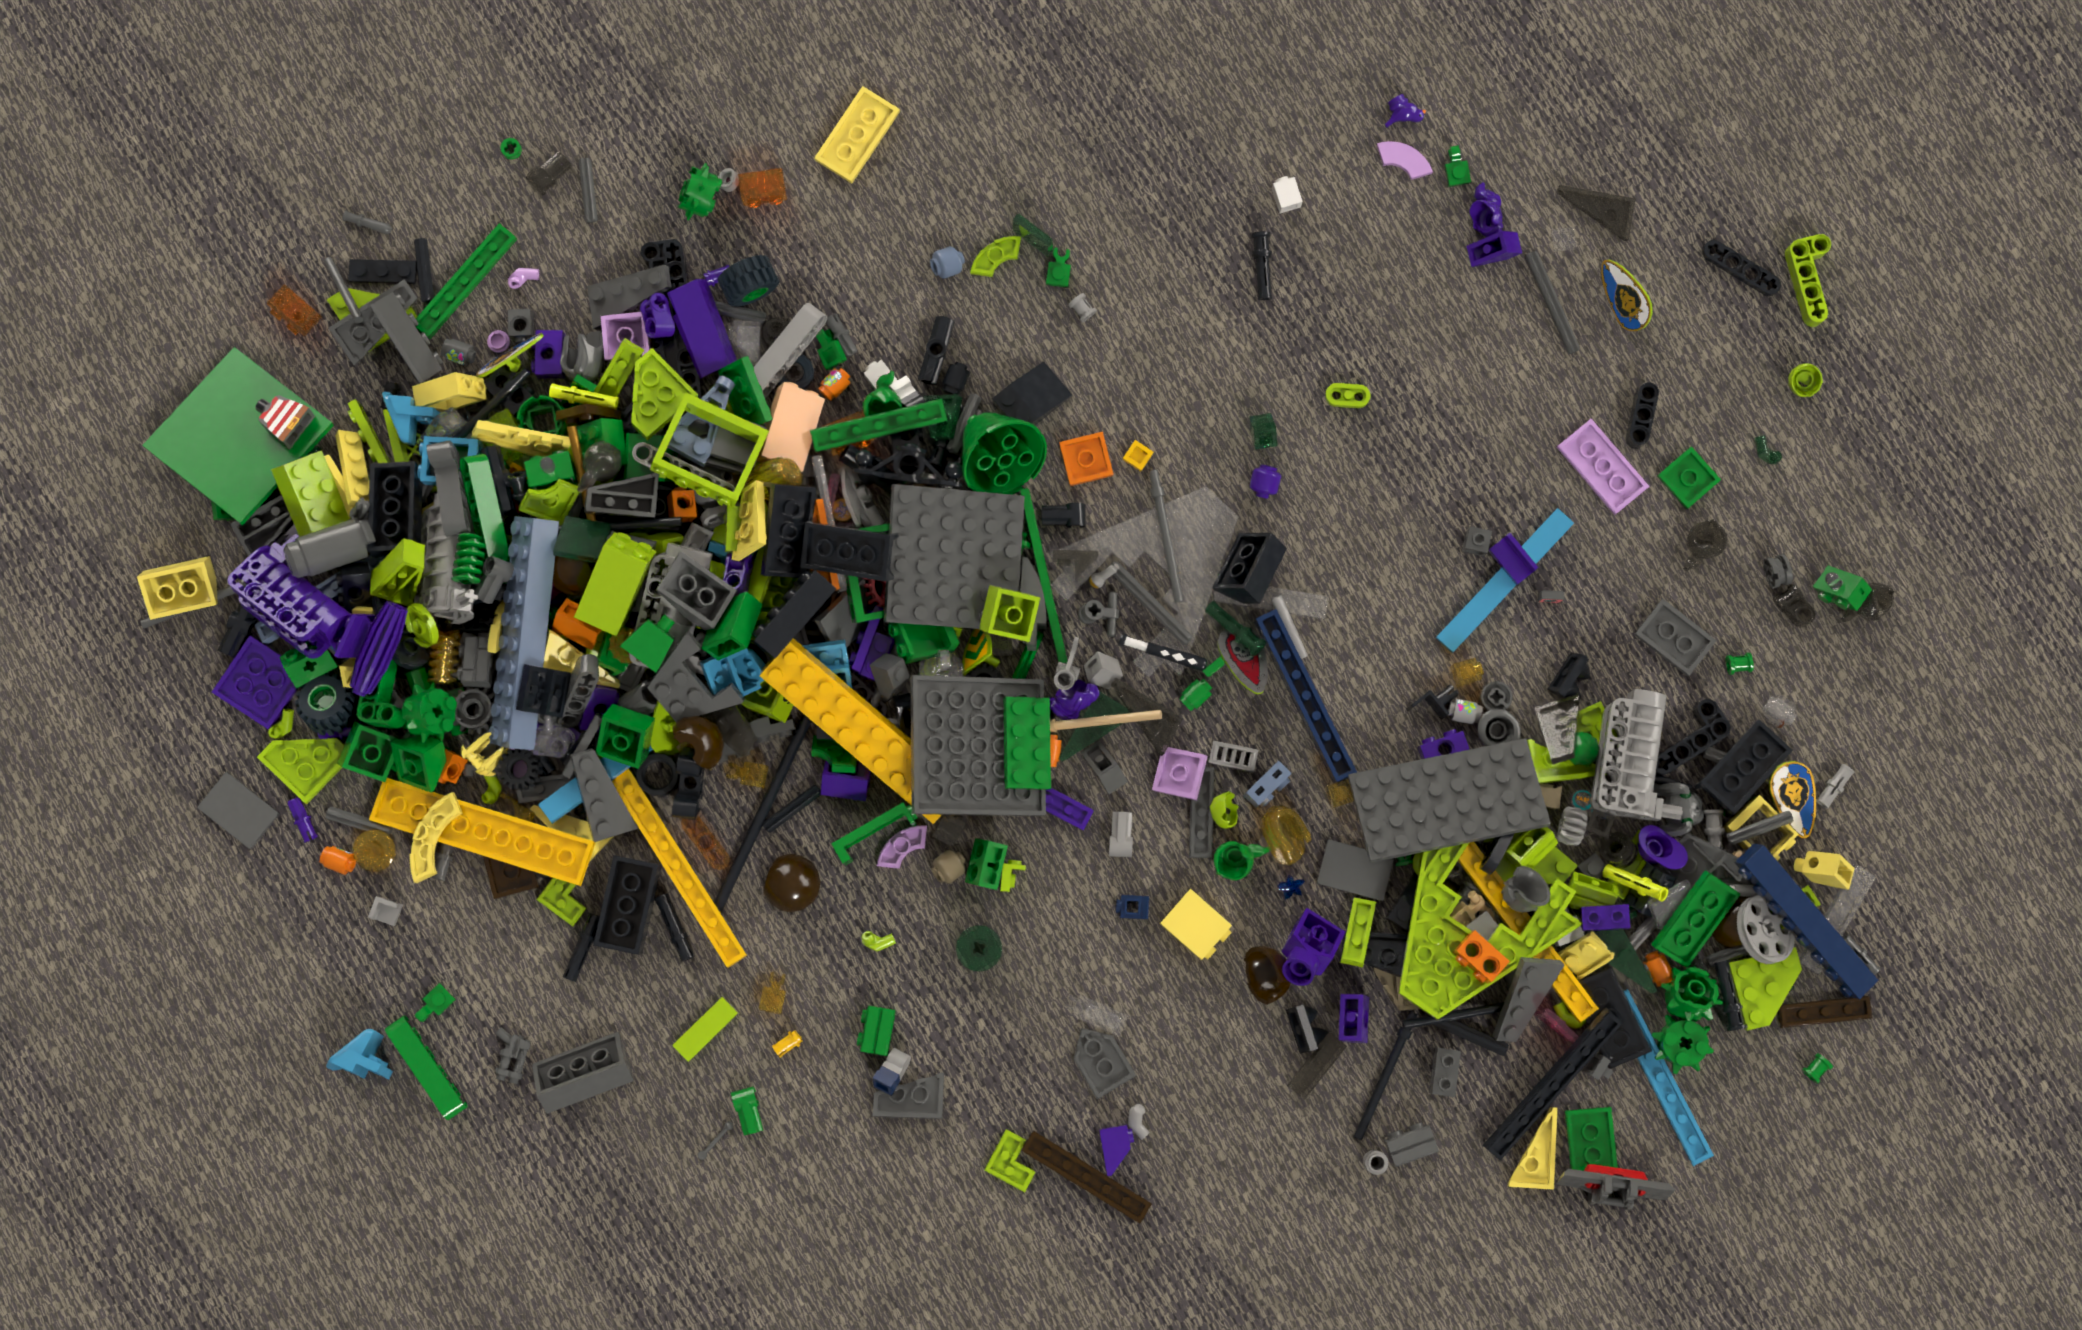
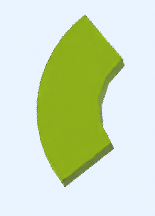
(995, 254)

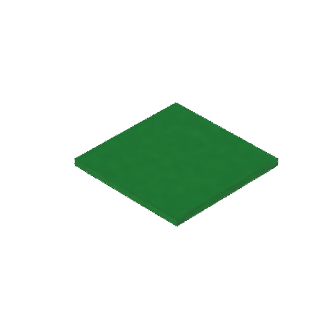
(221, 444)

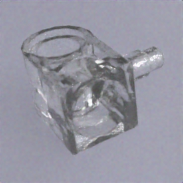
(547, 739)

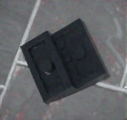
(543, 691)

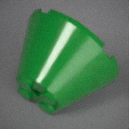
(1001, 453)

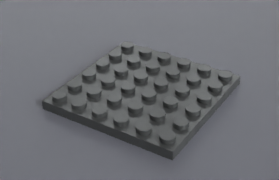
(950, 553)
(961, 747)

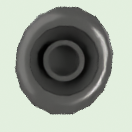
(1498, 727)

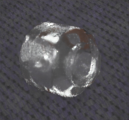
(1779, 711)

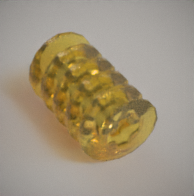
(443, 660)

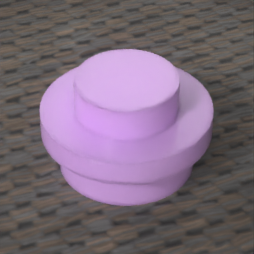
(498, 341)

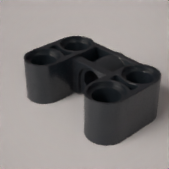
(689, 795)

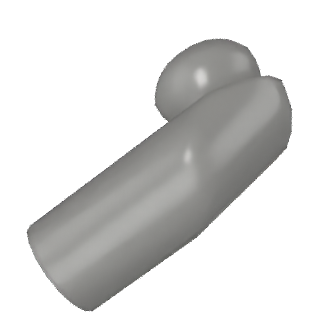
(1135, 1121)

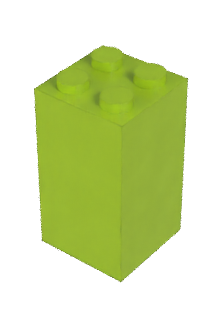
(615, 583)

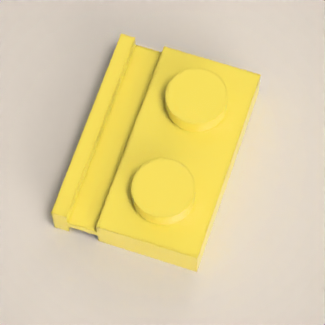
(1586, 955)

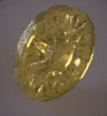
(374, 850)

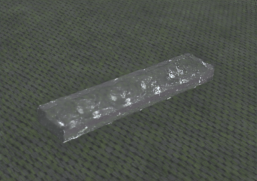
(1296, 602)
(1842, 910)

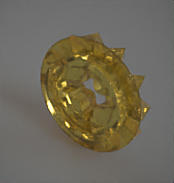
(615, 642)

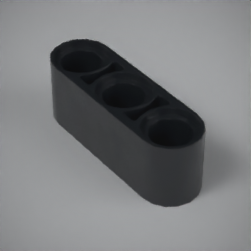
(1647, 406)

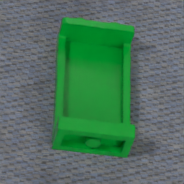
(873, 826)

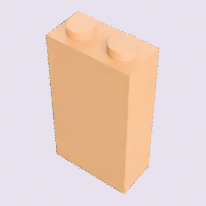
(793, 417)

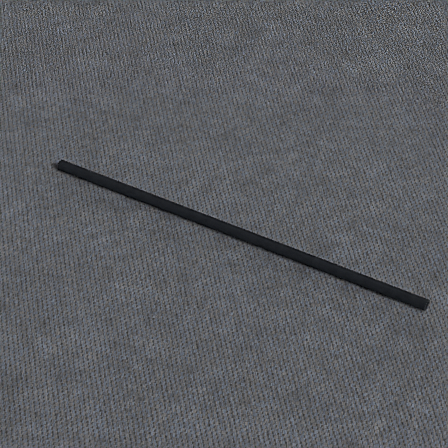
(763, 810)

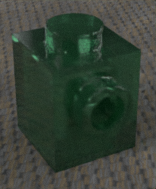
(1263, 431)

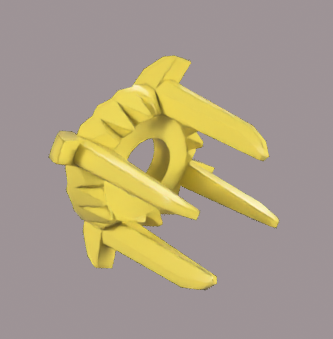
(483, 766)

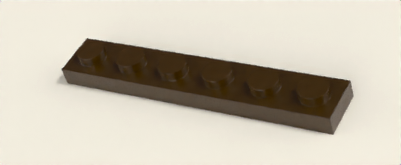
(1086, 1177)

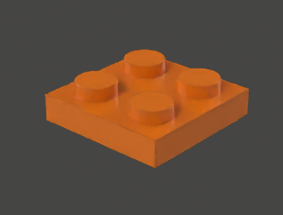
(1086, 459)

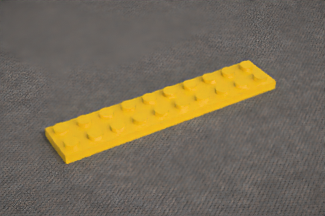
(488, 833)

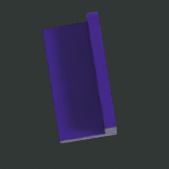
(1513, 558)

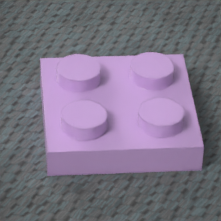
(1180, 773)

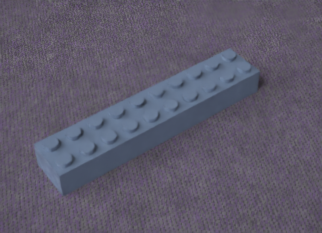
(523, 628)

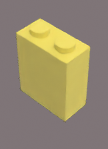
(1196, 925)

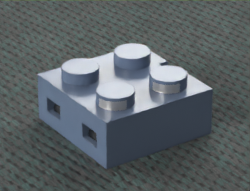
(1267, 785)

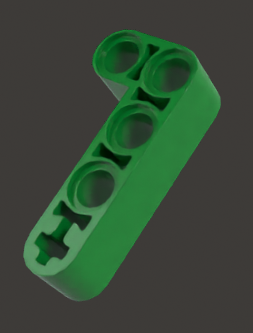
(376, 707)

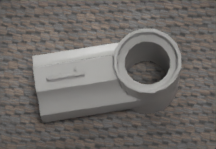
(1121, 839)

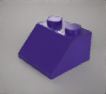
(846, 785)

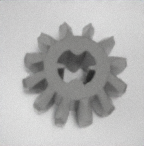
(1572, 826)

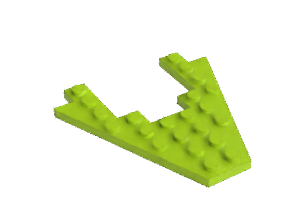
(1429, 969)

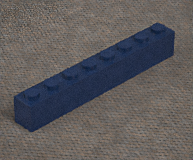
(1305, 696)
(1805, 921)

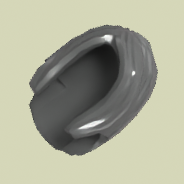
(586, 359)
(639, 699)

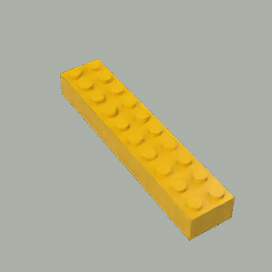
(843, 716)

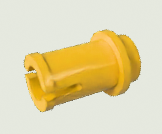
(787, 1043)

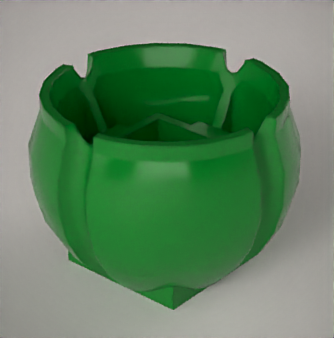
(540, 406)

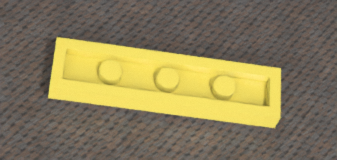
(353, 466)

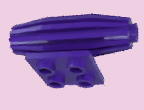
(372, 643)

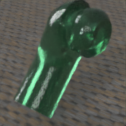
(1766, 454)

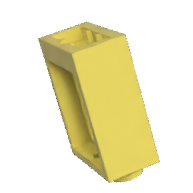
(450, 391)
(1747, 811)

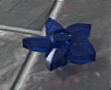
(1290, 887)

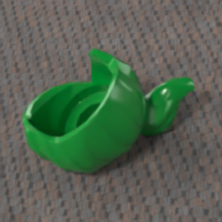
(883, 398)
(1236, 860)

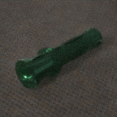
(1242, 634)

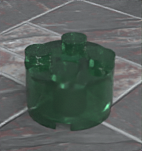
(982, 935)

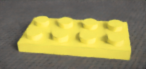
(857, 134)

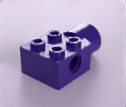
(1310, 948)

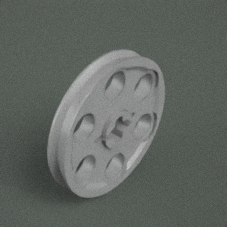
(1764, 932)

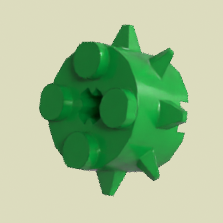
(698, 192)
(429, 712)
(1691, 994)
(1669, 1039)

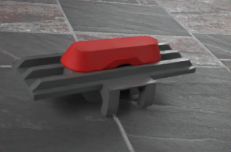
(1601, 1180)

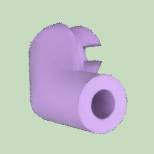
(521, 275)

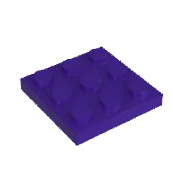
(256, 683)

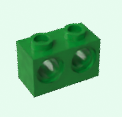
(986, 863)

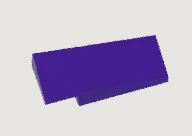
(701, 327)

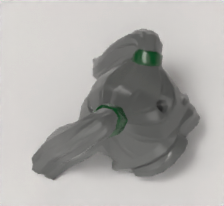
(1680, 795)

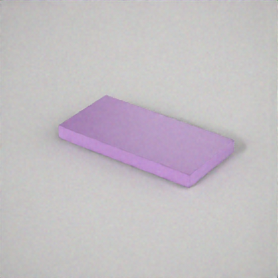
(1602, 466)

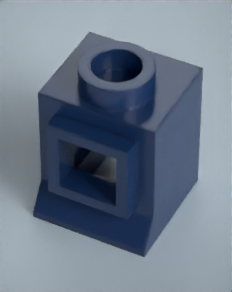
(1143, 907)

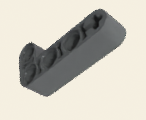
(450, 487)
(580, 689)

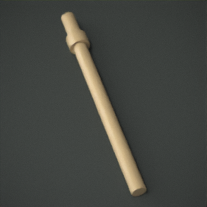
(1104, 720)

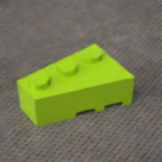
(399, 573)

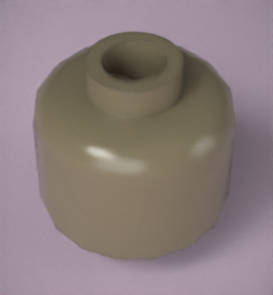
(948, 866)

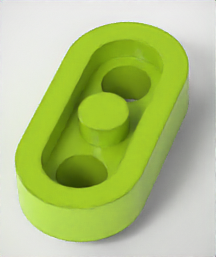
(1347, 394)

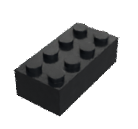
(394, 505)
(792, 614)
(627, 905)

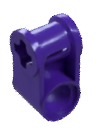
(657, 319)
(739, 572)

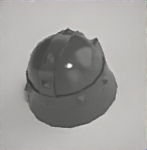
(1525, 890)

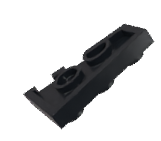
(1385, 952)

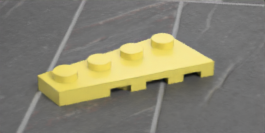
(519, 439)

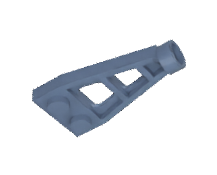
(691, 445)

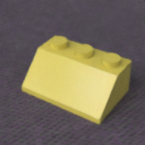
(179, 587)

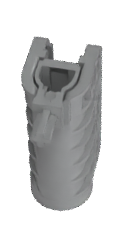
(436, 588)
(1634, 758)

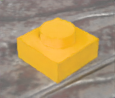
(1138, 455)

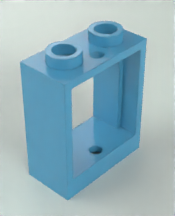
(423, 472)

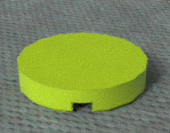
(422, 625)

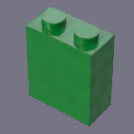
(734, 627)

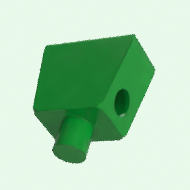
(651, 642)

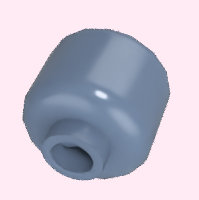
(947, 262)

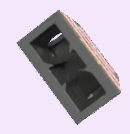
(284, 419)

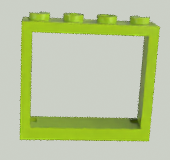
(724, 420)

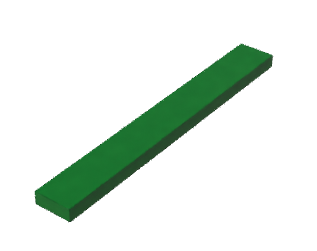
(1043, 576)

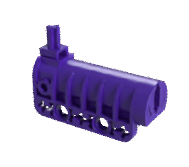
(288, 599)

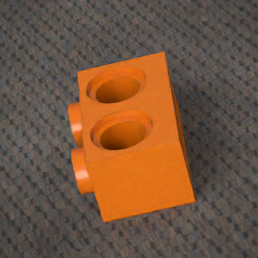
(1484, 952)

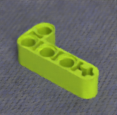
(1811, 282)

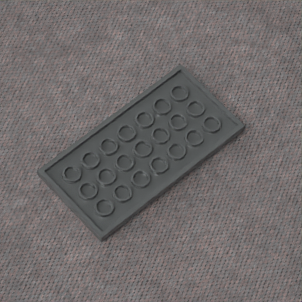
(1448, 800)

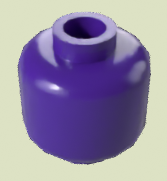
(1265, 481)

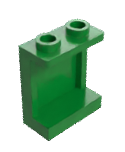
(921, 641)

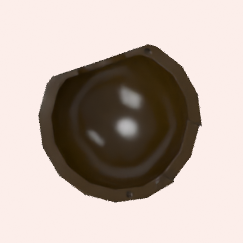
(571, 575)
(703, 736)
(792, 883)
(1726, 931)
(1266, 974)

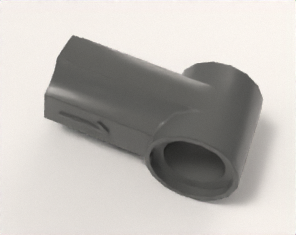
(494, 574)

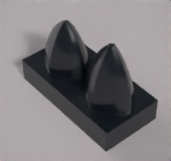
(1573, 668)
(1305, 1036)

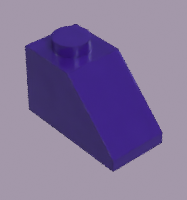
(1494, 248)
(1115, 1145)

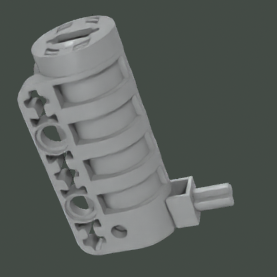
(663, 607)

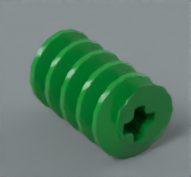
(466, 559)

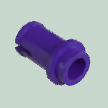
(712, 276)

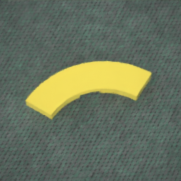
(427, 834)

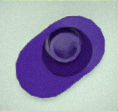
(1658, 847)

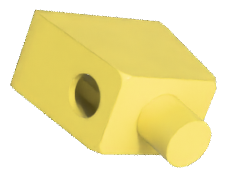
(1826, 869)

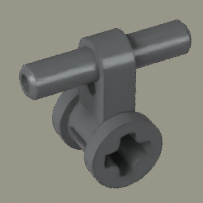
(1110, 613)

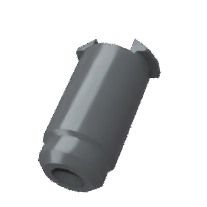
(328, 548)

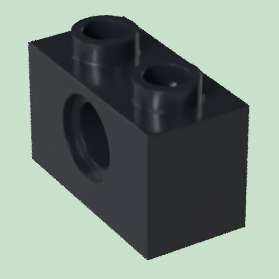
(352, 576)

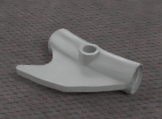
(859, 499)
(1066, 673)

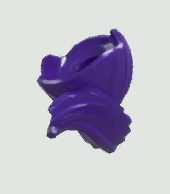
(1486, 211)
(1071, 701)

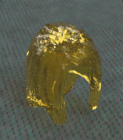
(777, 471)
(1284, 834)

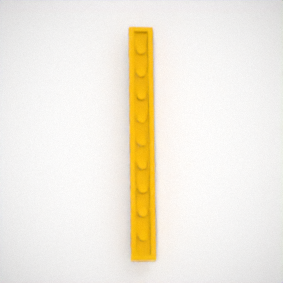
(679, 869)
(1491, 885)

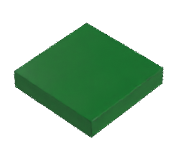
(1689, 477)

